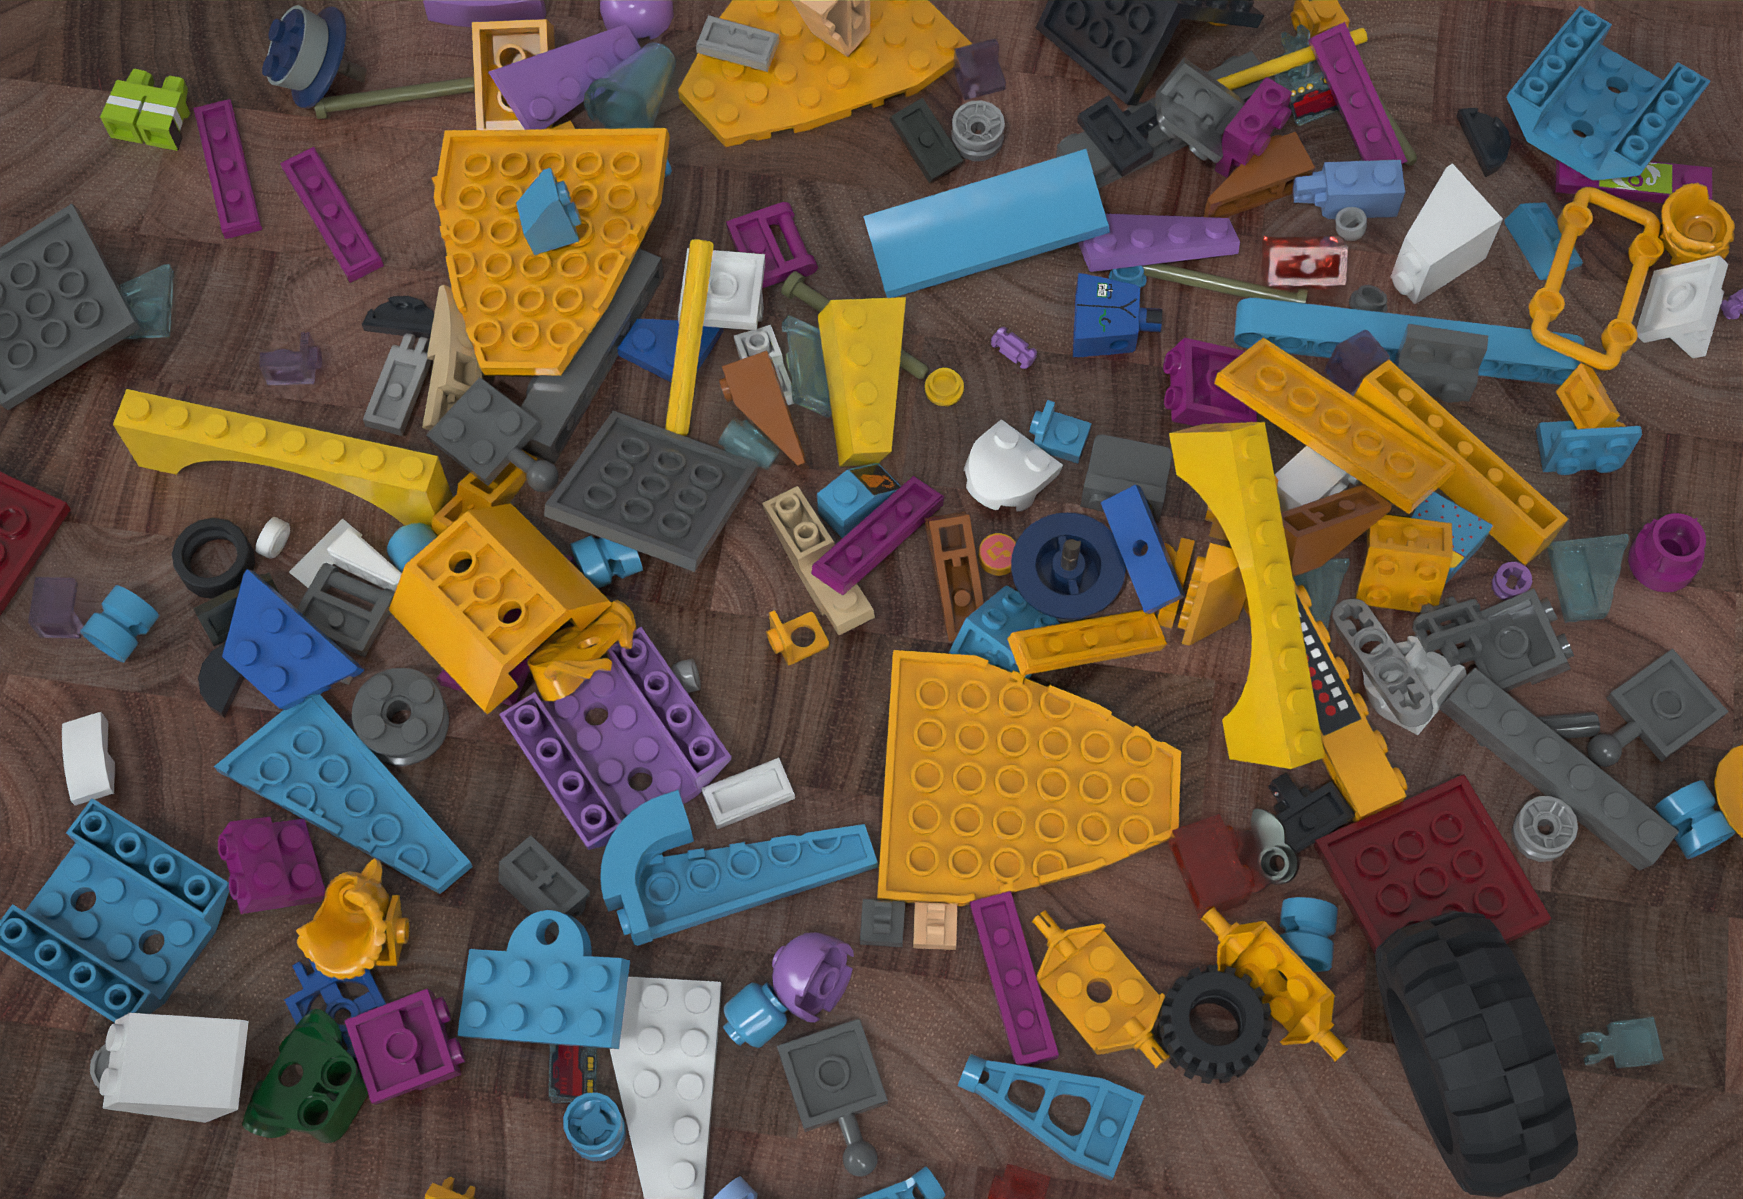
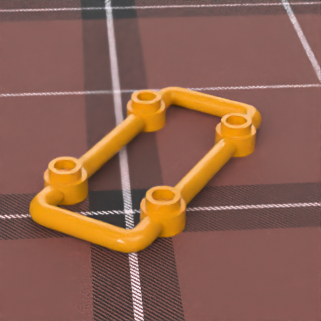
(1549, 303)

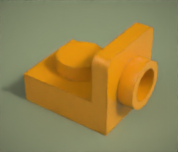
(1318, 15)

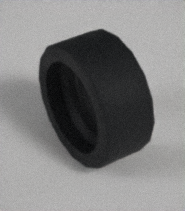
(199, 534)

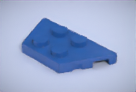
(281, 647)

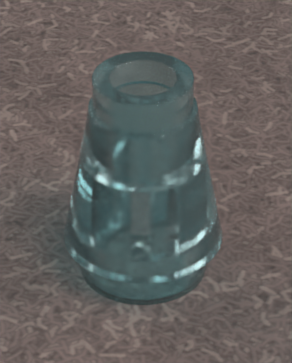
(747, 442)

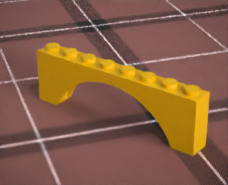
(176, 433)
(1235, 476)

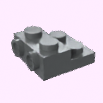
(1442, 360)
(1522, 643)

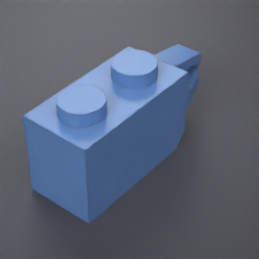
(1367, 185)

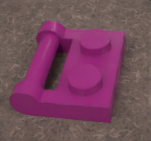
(753, 235)

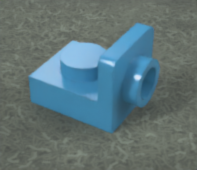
(1059, 433)

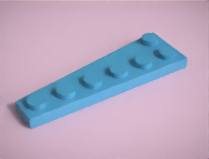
(723, 881)

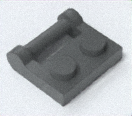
(339, 620)

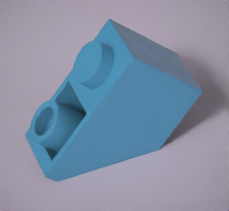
(548, 214)

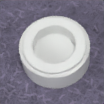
(273, 538)

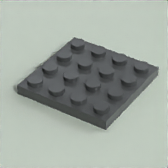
(55, 305)
(652, 490)

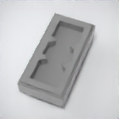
(737, 43)

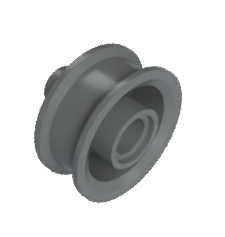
(384, 697)

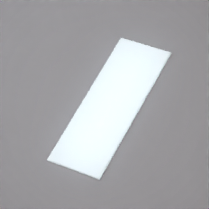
(310, 564)

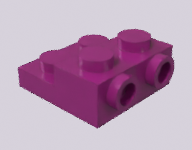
(1253, 124)
(1192, 391)
(270, 864)
(405, 1046)

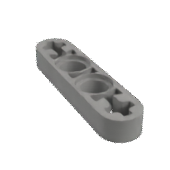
(1378, 663)

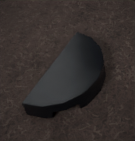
(1486, 137)
(400, 317)
(219, 681)

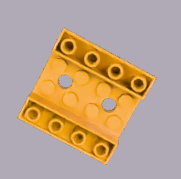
(1214, 590)
(463, 613)

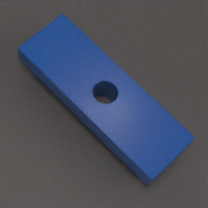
(1132, 529)

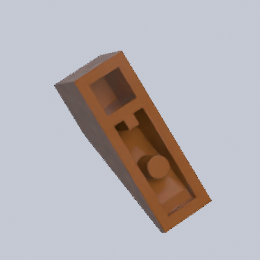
(1262, 178)
(759, 395)
(1329, 525)
(954, 568)

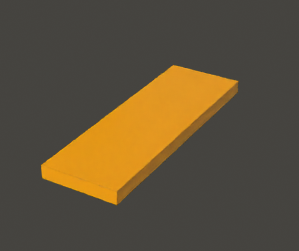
(1336, 425)

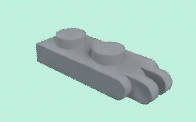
(398, 386)

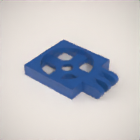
(317, 983)

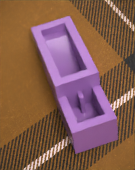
(468, 11)

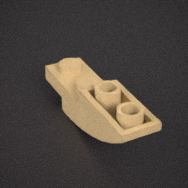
(453, 356)
(806, 542)

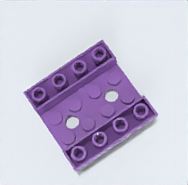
(647, 730)

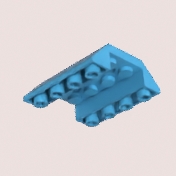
(1571, 92)
(139, 893)

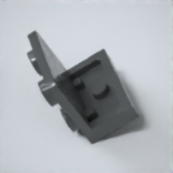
(1196, 109)
(1121, 464)

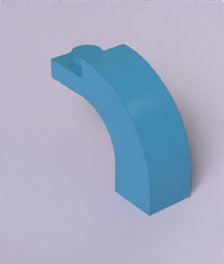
(634, 843)

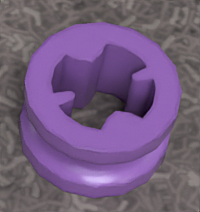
(1499, 581)

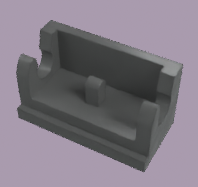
(541, 882)

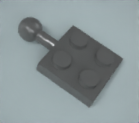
(488, 433)
(1661, 706)
(833, 1082)

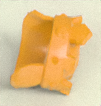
(1695, 225)

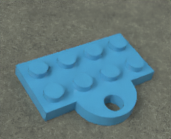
(544, 989)

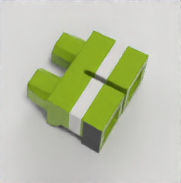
(145, 112)

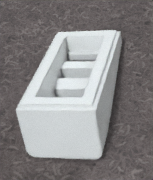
(361, 559)

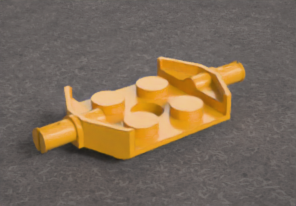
(1091, 956)
(1300, 1004)

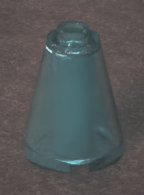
(632, 89)

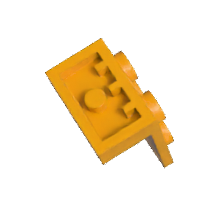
(1405, 563)

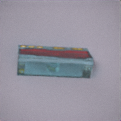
(1311, 99)
(571, 1072)

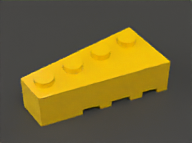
(862, 373)

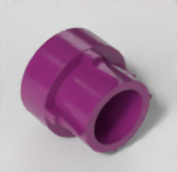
(1672, 569)

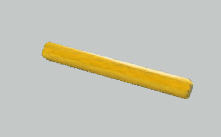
(689, 336)

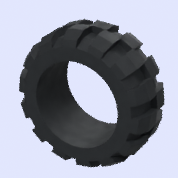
(1477, 1053)

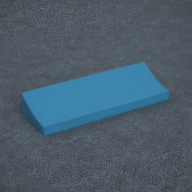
(987, 224)

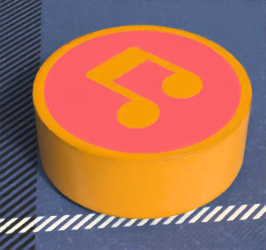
(996, 554)

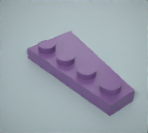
(555, 81)
(1158, 239)

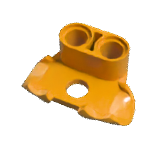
(568, 655)

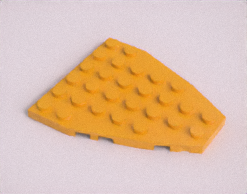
(810, 79)
(539, 309)
(1010, 783)

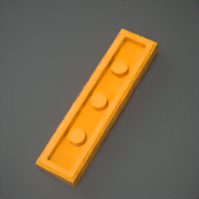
(1086, 641)

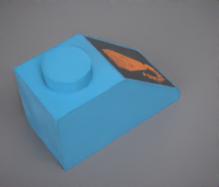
(854, 496)

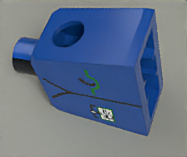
(1109, 317)

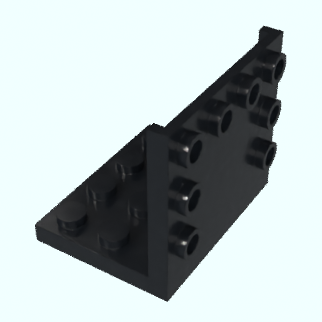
(1126, 38)

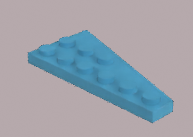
(333, 780)

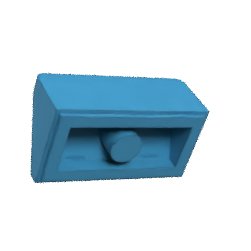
(1538, 237)

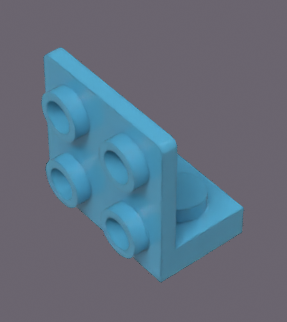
(1572, 449)
(990, 625)

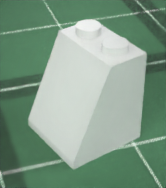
(1446, 237)
(174, 1066)

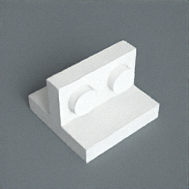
(733, 290)
(1684, 304)

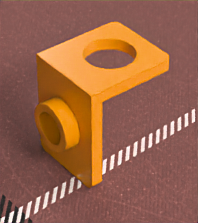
(780, 637)
(396, 932)

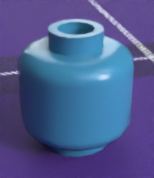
(408, 543)
(754, 1015)

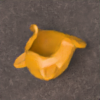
(348, 925)

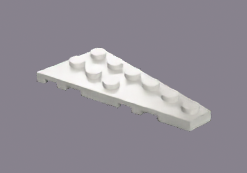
(669, 1081)

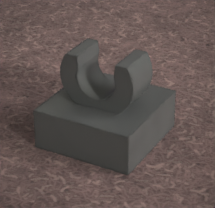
(882, 923)

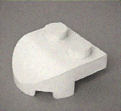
(1008, 468)
(1432, 671)

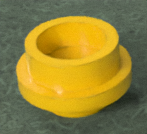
(944, 387)

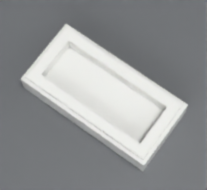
(748, 793)

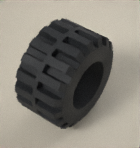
(1233, 995)

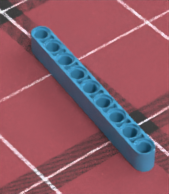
(1319, 328)

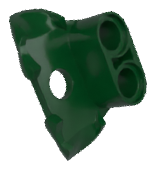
(281, 1109)

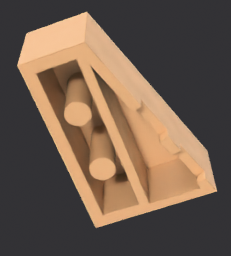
(837, 22)

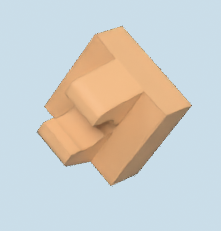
(935, 926)

